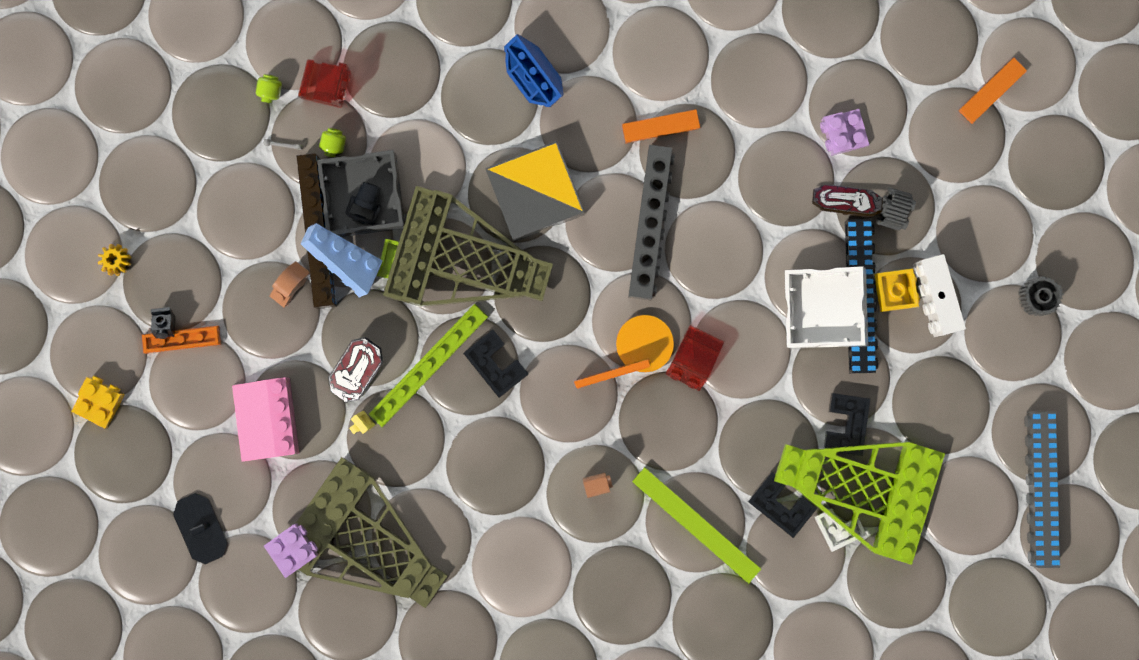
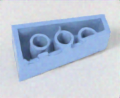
(346, 260)

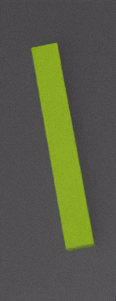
(428, 365)
(696, 525)

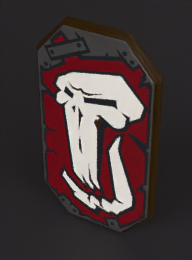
(847, 200)

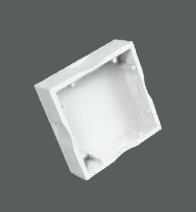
(826, 307)

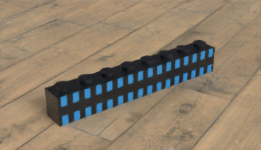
(859, 254)

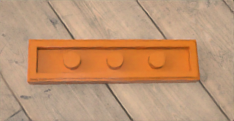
(992, 90)
(660, 126)
(183, 340)
(609, 374)

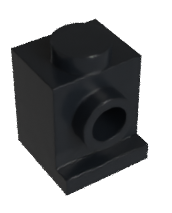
(163, 323)

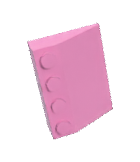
(265, 419)

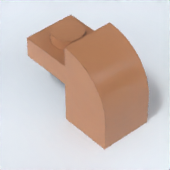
(288, 283)

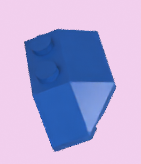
(532, 72)

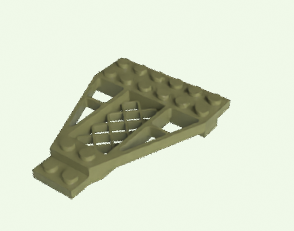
(419, 247)
(331, 509)

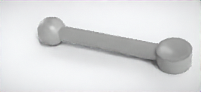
(267, 142)

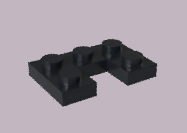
(480, 358)
(857, 416)
(788, 520)

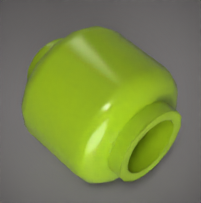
(268, 88)
(332, 142)

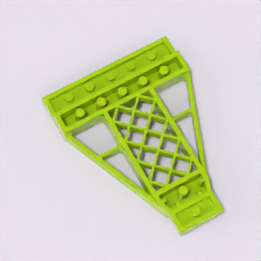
(907, 498)

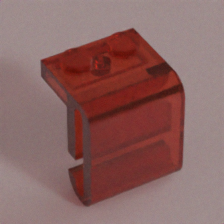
(325, 83)
(695, 358)

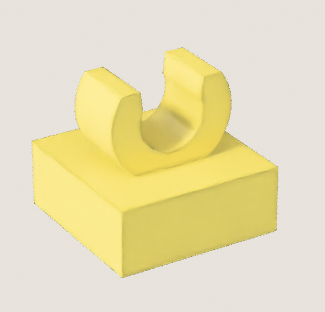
(361, 423)

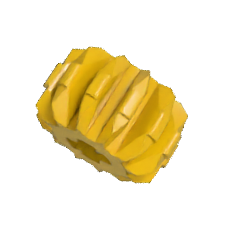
(119, 264)

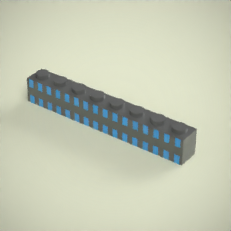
(1043, 490)

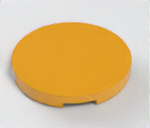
(644, 339)

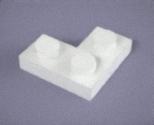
(834, 534)

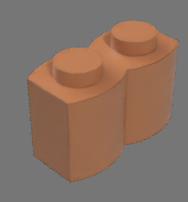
(597, 485)

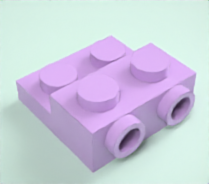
(844, 132)
(291, 549)

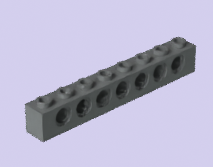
(655, 155)

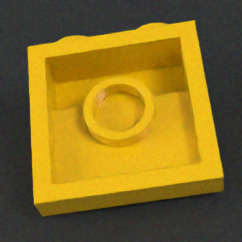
(897, 290)
(98, 401)

